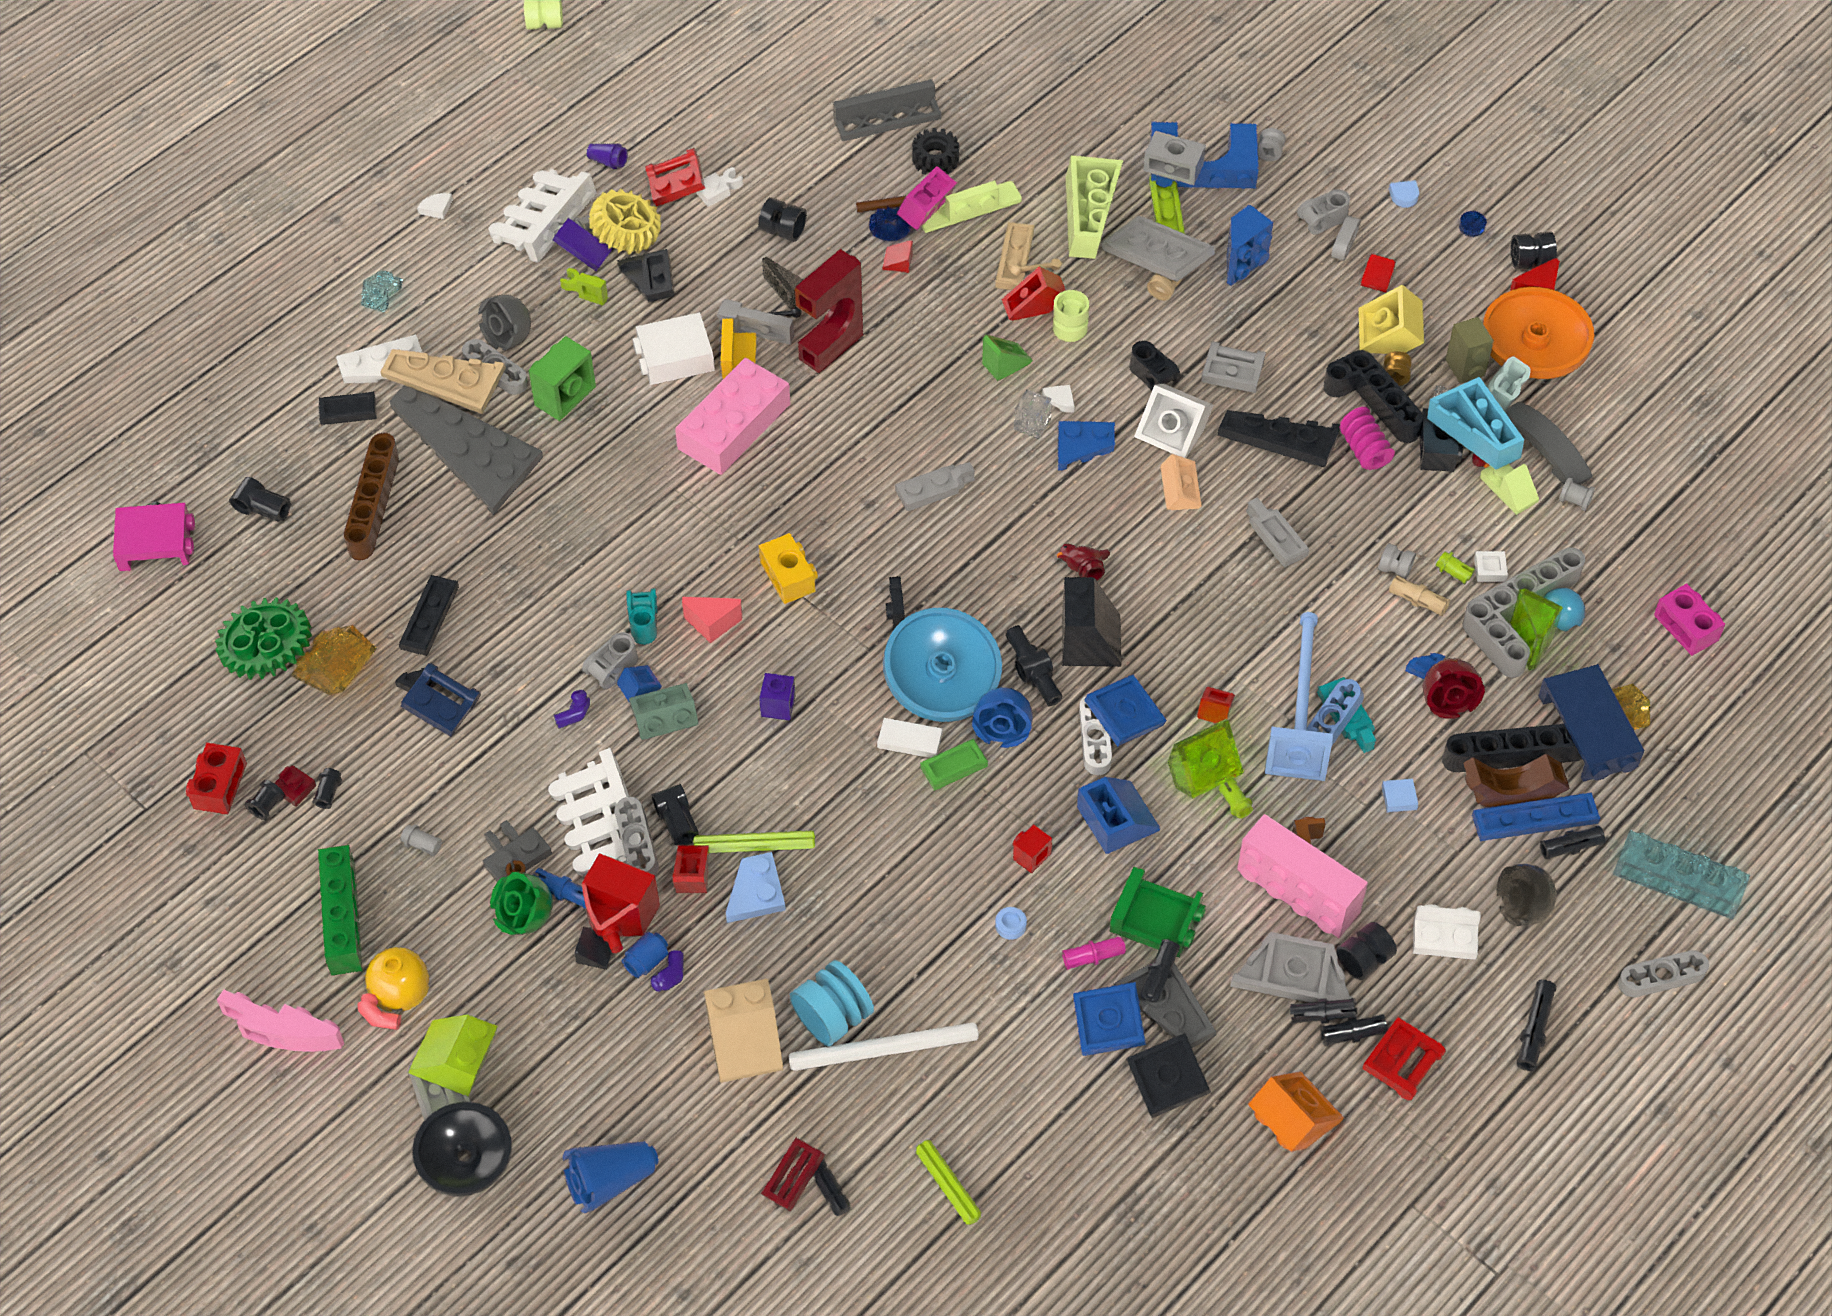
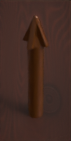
(872, 205)

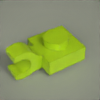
(589, 287)

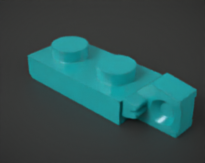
(1360, 725)

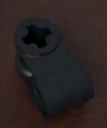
(1152, 365)

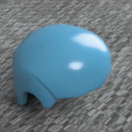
(1573, 607)

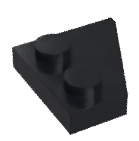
(650, 274)

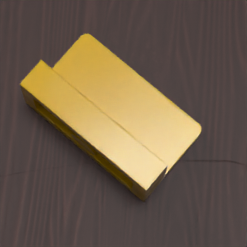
(735, 347)

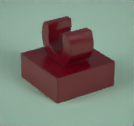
(295, 784)

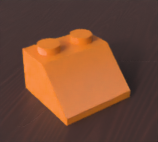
(1294, 1110)

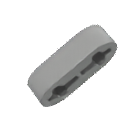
(1345, 238)

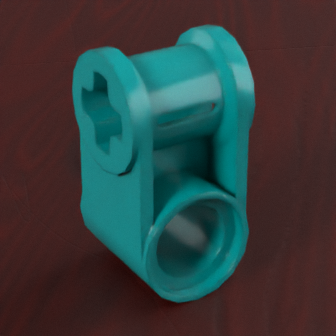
(642, 615)

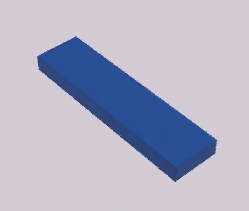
(1535, 816)

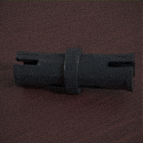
(1556, 847)
(1323, 1010)
(1353, 1030)

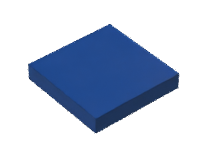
(1125, 710)
(1109, 1019)

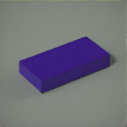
(581, 244)

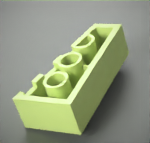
(1089, 198)

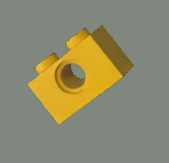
(788, 582)

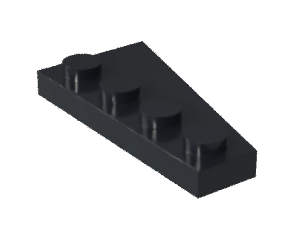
(1294, 440)

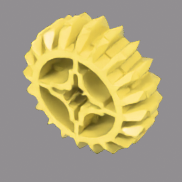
(624, 221)

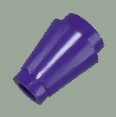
(608, 154)

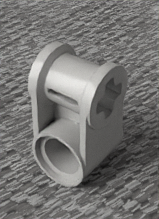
(1326, 210)
(608, 661)

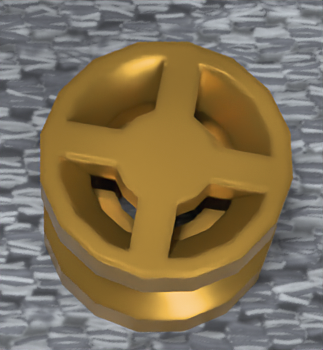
(1398, 366)

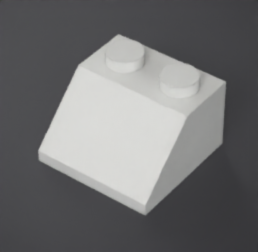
(1173, 420)

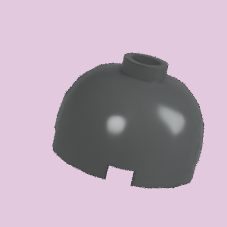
(504, 321)

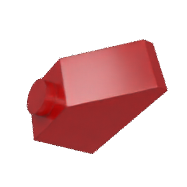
(1033, 295)

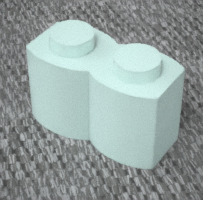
(1508, 381)

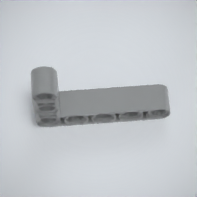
(1498, 604)

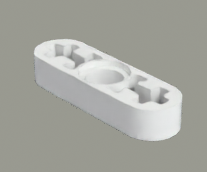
(1090, 745)

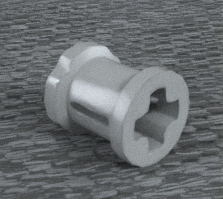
(1577, 494)

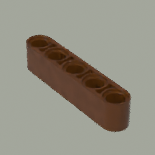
(371, 496)

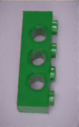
(340, 910)

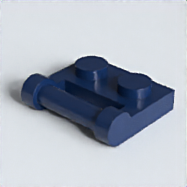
(435, 707)

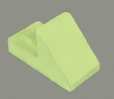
(1511, 486)

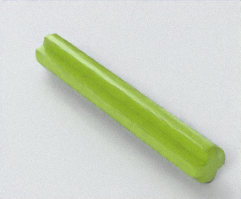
(757, 841)

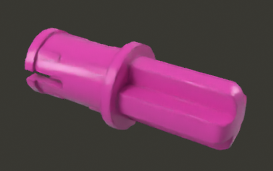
(1093, 952)

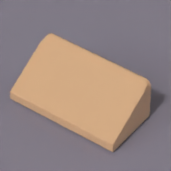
(1180, 483)

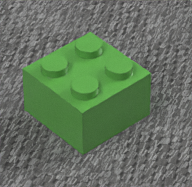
(562, 378)

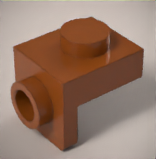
(1309, 828)

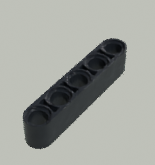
(1502, 748)

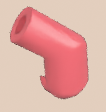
(375, 1016)

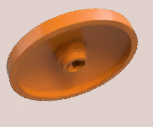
(1540, 330)

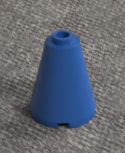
(607, 1171)

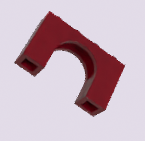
(835, 288)

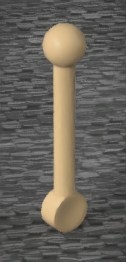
(1055, 265)

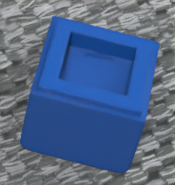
(638, 681)

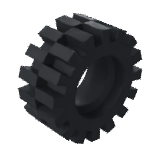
(935, 141)

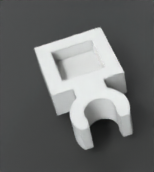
(718, 187)

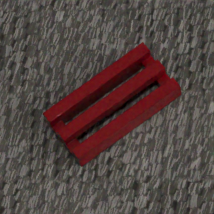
(803, 1179)

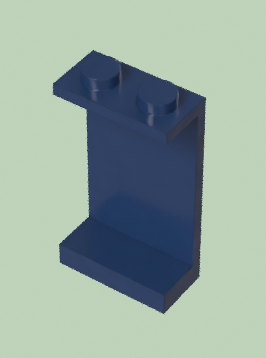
(1594, 721)

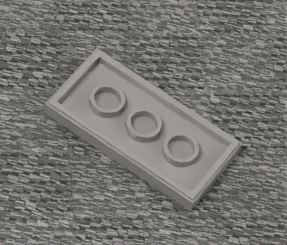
(1158, 248)

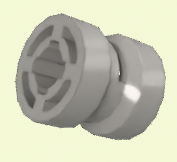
(1396, 561)

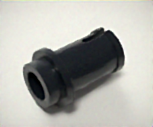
(327, 787)

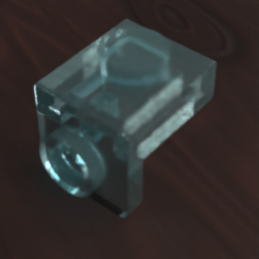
(378, 289)

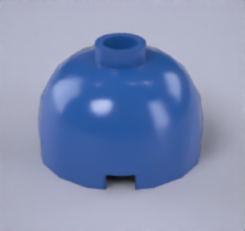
(1003, 717)

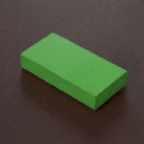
(954, 764)

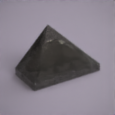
(781, 281)

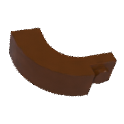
(1531, 782)

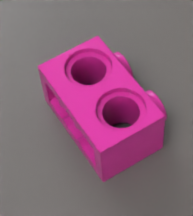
(926, 198)
(1689, 619)

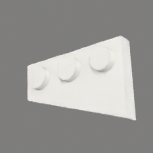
(366, 364)

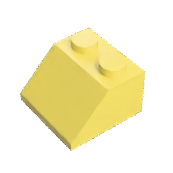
(1391, 322)

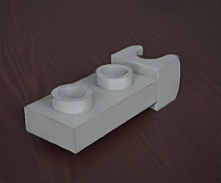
(765, 325)

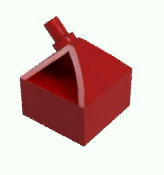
(619, 900)

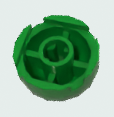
(521, 903)

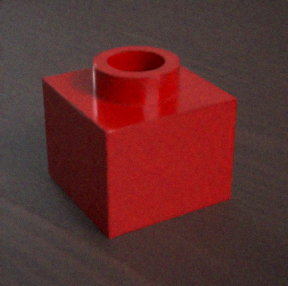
(1031, 848)

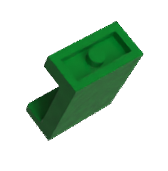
(1155, 913)

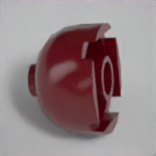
(1452, 688)

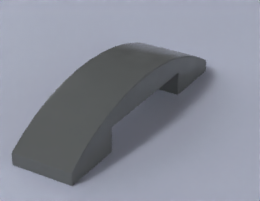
(1550, 443)

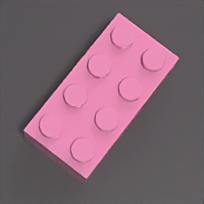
(733, 416)
(1301, 876)

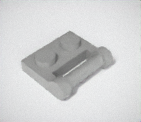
(1233, 367)

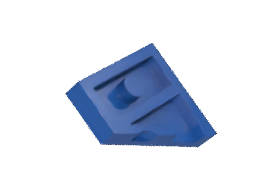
(1083, 441)

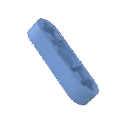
(1350, 703)

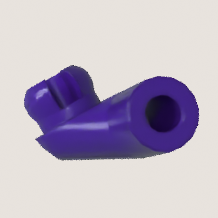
(576, 711)
(670, 975)

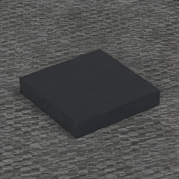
(1168, 1075)

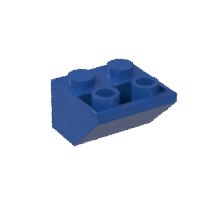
(1247, 243)
(1115, 813)

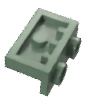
(664, 711)

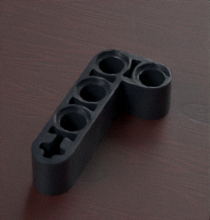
(1367, 377)

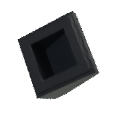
(592, 950)

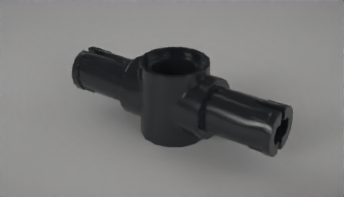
(1033, 665)

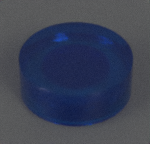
(1472, 223)

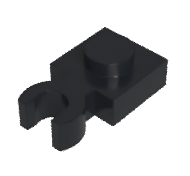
(895, 608)

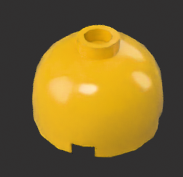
(397, 979)

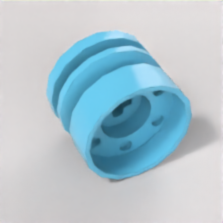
(831, 1003)

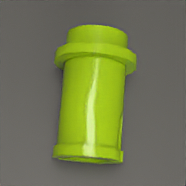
(1455, 567)
(1240, 804)

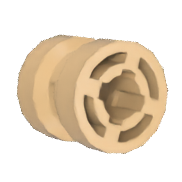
(1162, 287)

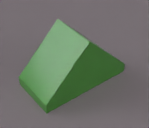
(1003, 357)

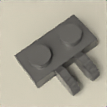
(527, 848)

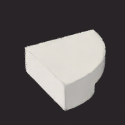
(436, 205)
(1061, 397)

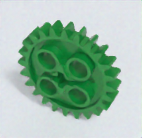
(263, 638)

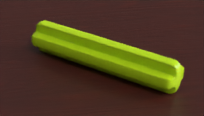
(948, 1182)

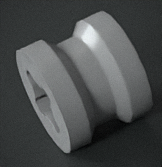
(1271, 144)

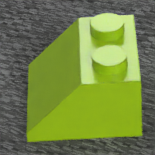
(454, 1052)

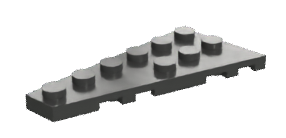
(475, 451)

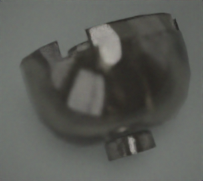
(1526, 894)

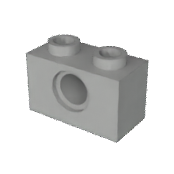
(1174, 157)

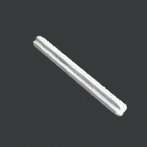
(883, 1046)

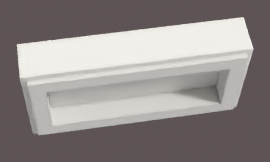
(909, 738)

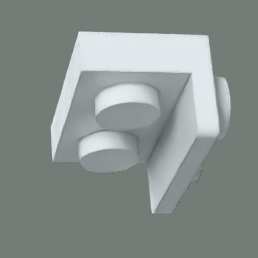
(1446, 932)

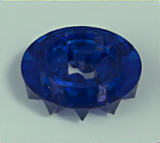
(887, 231)

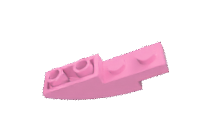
(286, 1030)

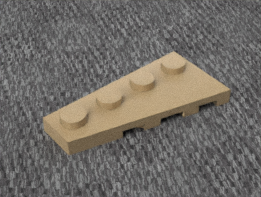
(450, 379)

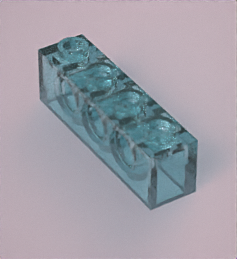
(1688, 887)

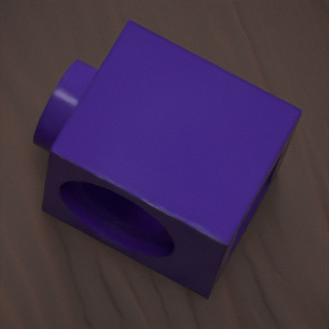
(777, 696)

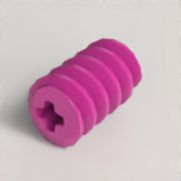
(1366, 439)

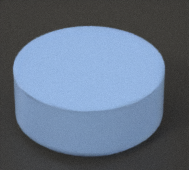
(1010, 923)

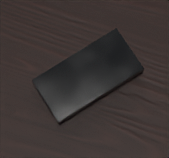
(347, 408)

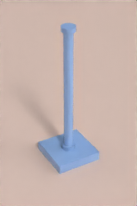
(1295, 750)

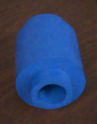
(645, 954)

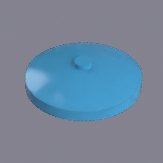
(941, 663)

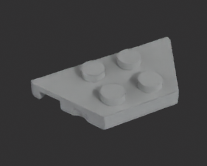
(1293, 970)

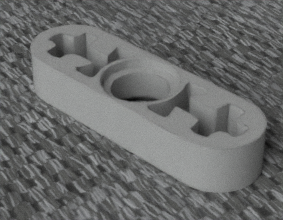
(491, 356)
(627, 829)
(1653, 983)

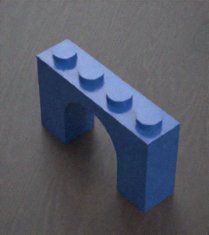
(1233, 170)

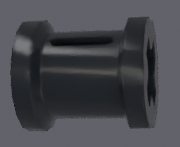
(264, 800)

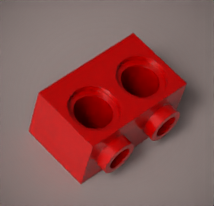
(222, 779)

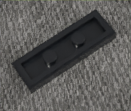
(428, 615)

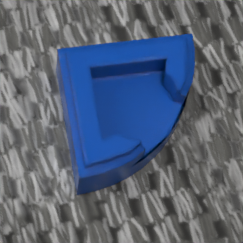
(1420, 665)

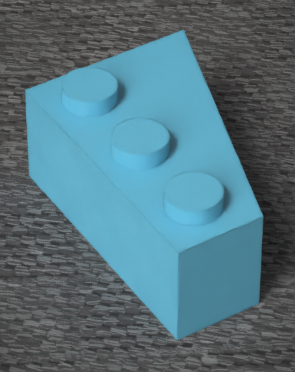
(1477, 422)

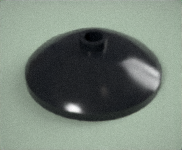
(459, 1131)

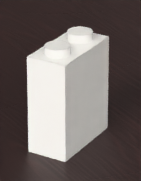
(673, 348)

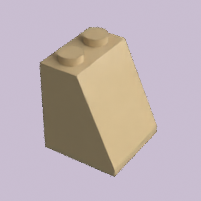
(743, 1030)

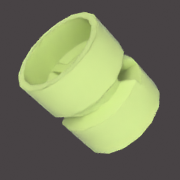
(543, 11)
(1070, 315)

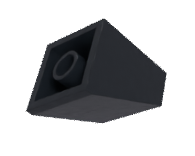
(1089, 625)

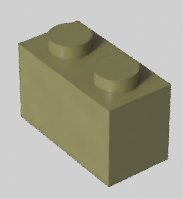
(1469, 350)

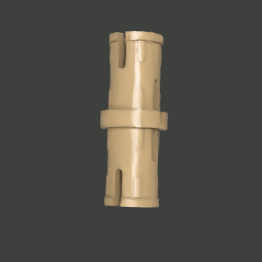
(1419, 595)

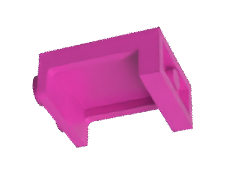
(152, 533)

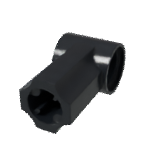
(253, 497)
(674, 808)

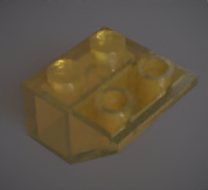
(334, 659)

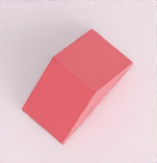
(712, 615)

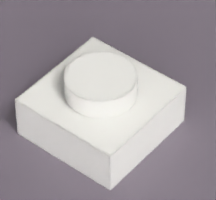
(1490, 566)

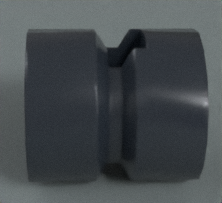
(782, 219)
(1532, 250)
(1364, 954)

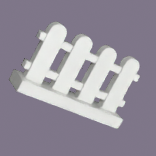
(570, 200)
(591, 805)

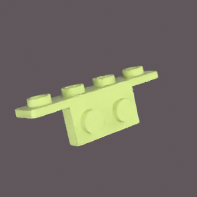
(973, 203)

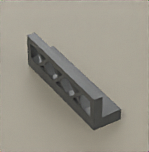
(884, 106)

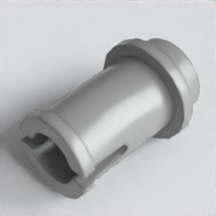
(421, 840)

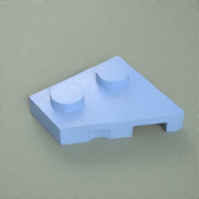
(755, 889)

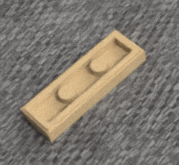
(1014, 252)

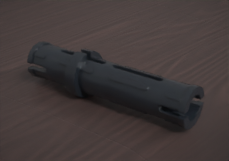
(1530, 1050)

